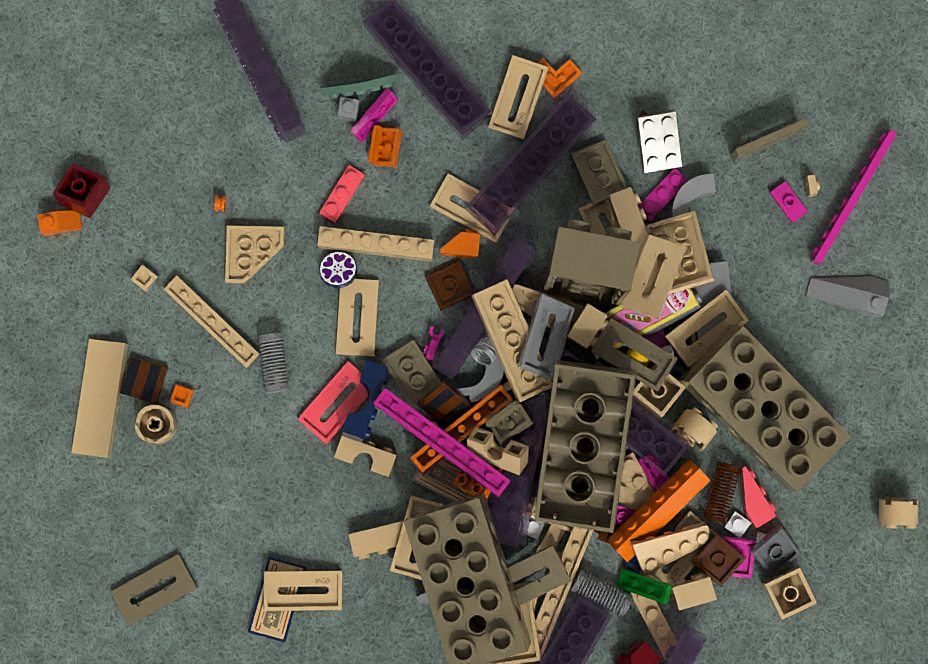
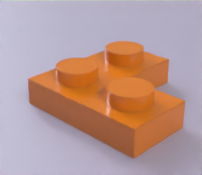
(561, 79)

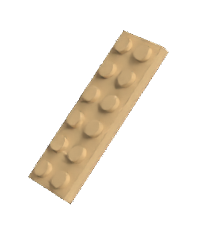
(508, 334)

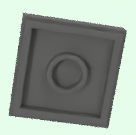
(775, 551)

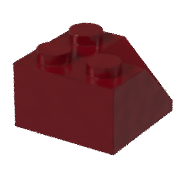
(81, 190)
(639, 654)

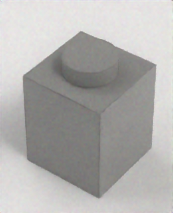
(348, 109)

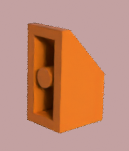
(59, 222)
(463, 245)

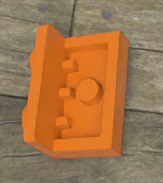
(384, 146)

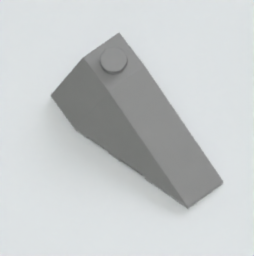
(858, 294)

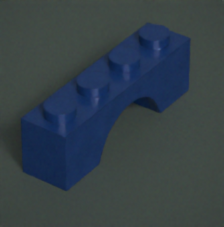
(357, 423)

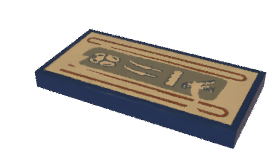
(274, 623)

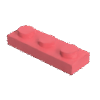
(342, 194)

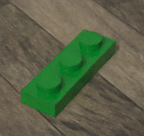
(644, 586)

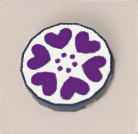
(338, 269)

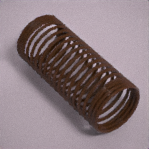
(724, 467)

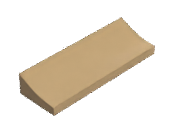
(99, 398)

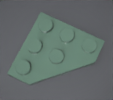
(360, 86)

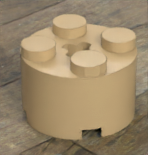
(145, 420)
(695, 428)
(898, 512)

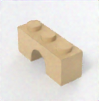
(511, 458)
(382, 459)

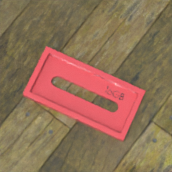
(328, 429)

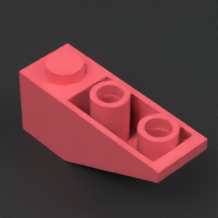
(754, 502)

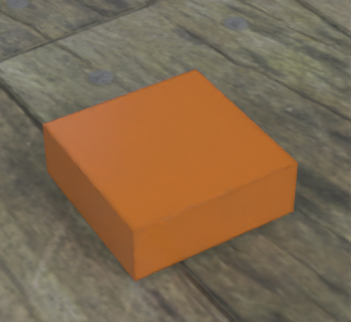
(181, 396)

